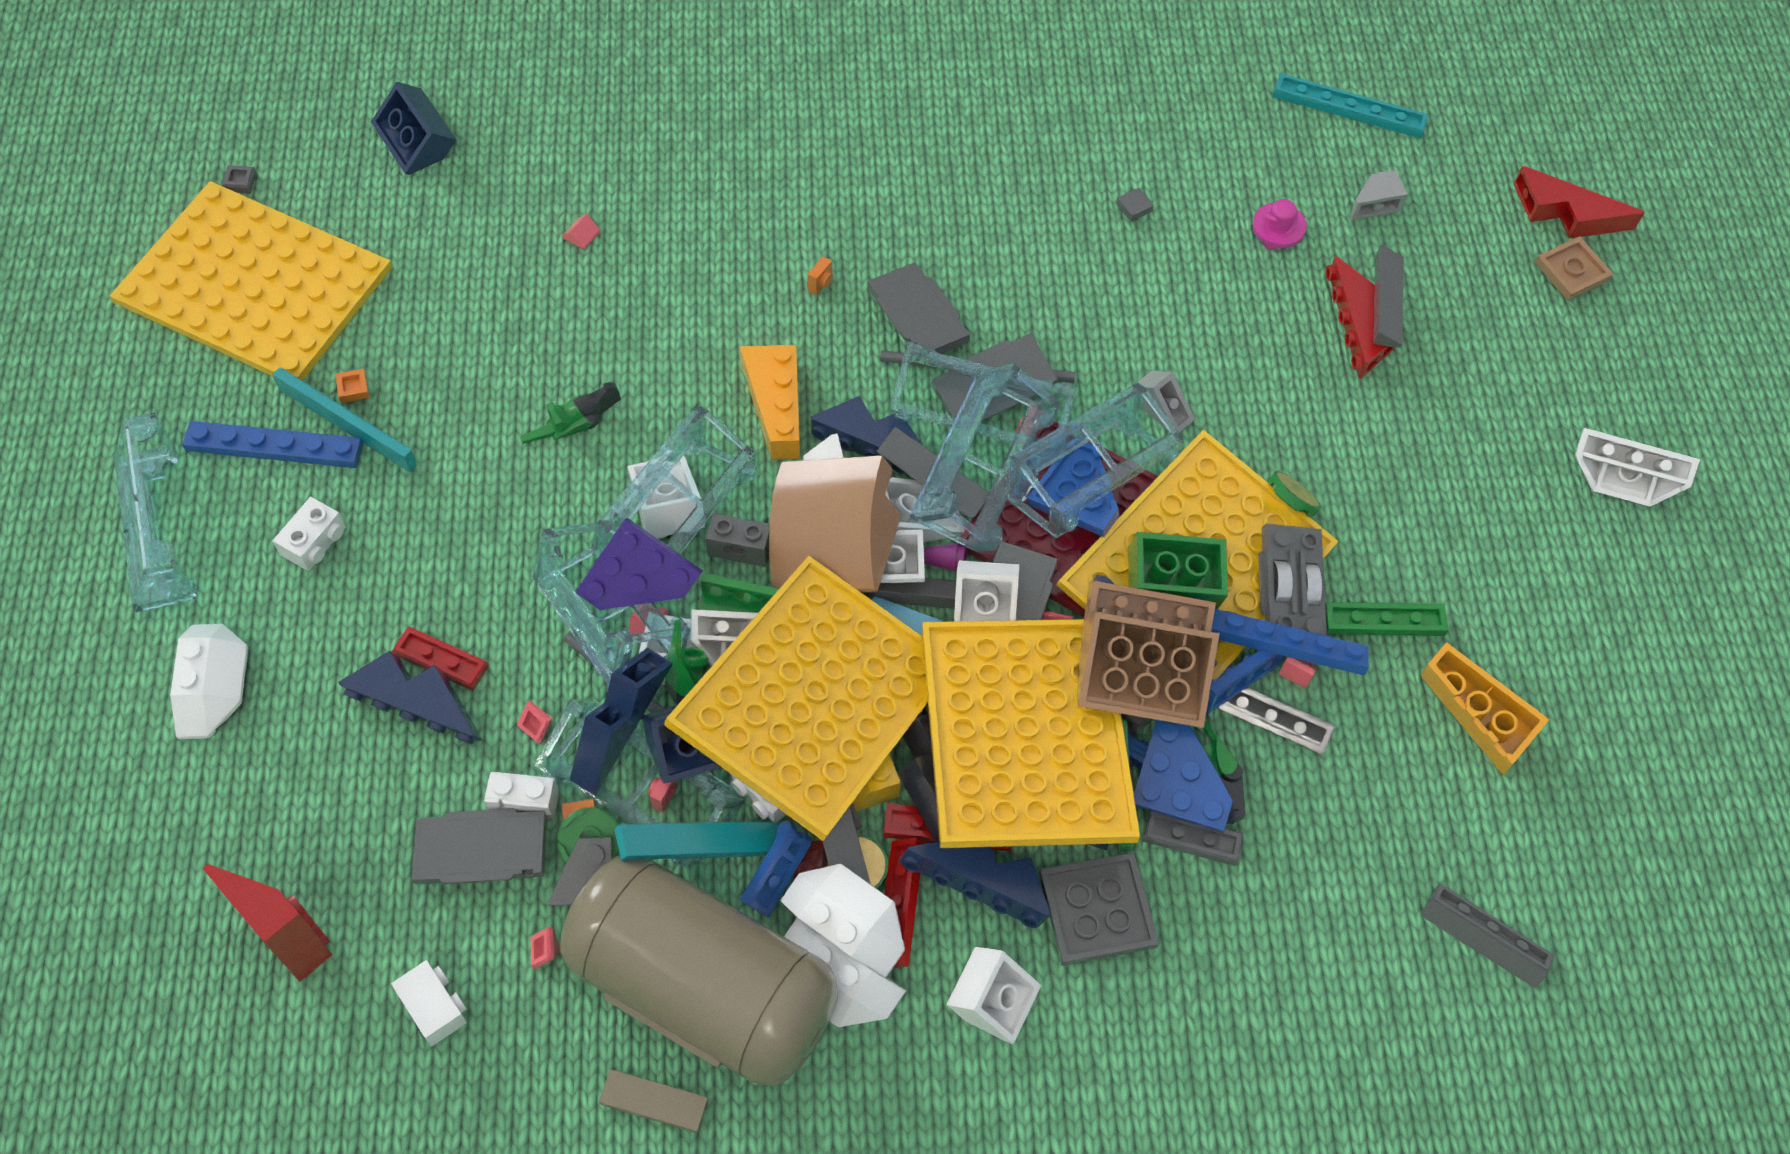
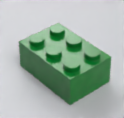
(1179, 566)

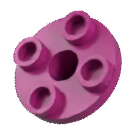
(1279, 224)

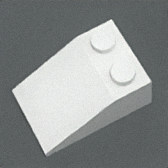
(903, 495)
(666, 506)

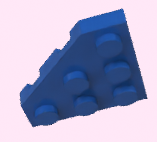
(1068, 476)
(1181, 779)

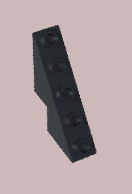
(919, 773)

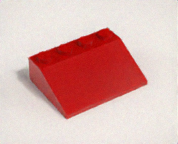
(276, 920)

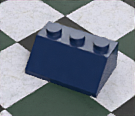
(412, 128)
(670, 752)

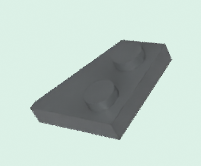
(582, 863)

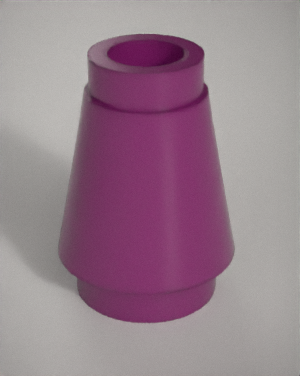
(945, 556)

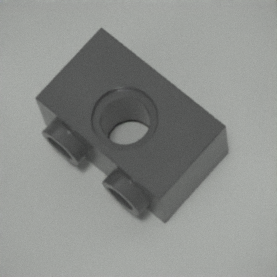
(738, 540)

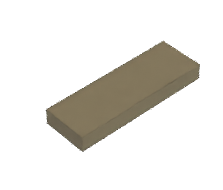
(653, 1101)

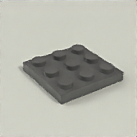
(1098, 908)

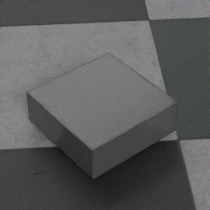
(239, 179)
(1134, 204)

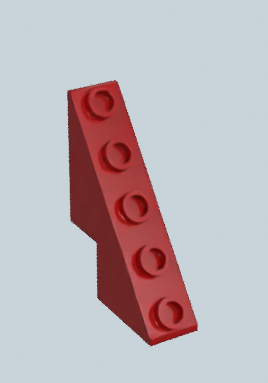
(1579, 209)
(1356, 313)

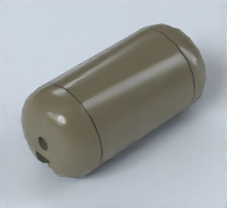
(698, 970)

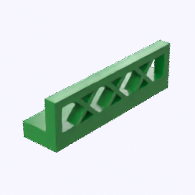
(729, 595)

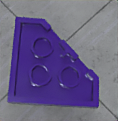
(637, 571)

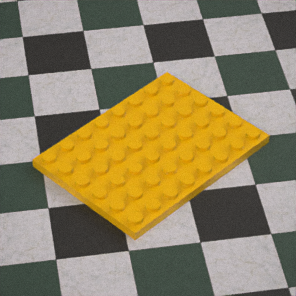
(252, 282)
(1203, 496)
(808, 697)
(1014, 746)

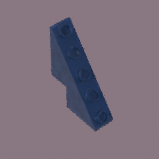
(857, 428)
(422, 697)
(613, 722)
(973, 871)

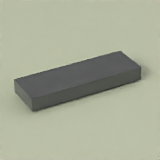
(1193, 839)

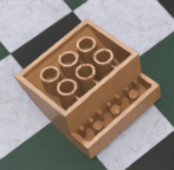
(835, 516)
(1147, 654)

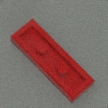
(428, 651)

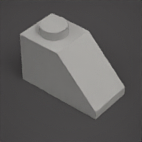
(1379, 196)
(1169, 397)

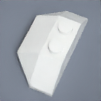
(1632, 468)
(717, 630)
(207, 679)
(848, 915)
(861, 991)

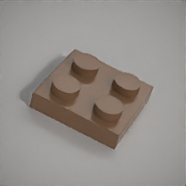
(1573, 268)

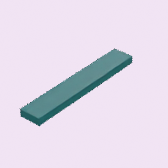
(1350, 105)
(345, 419)
(695, 840)

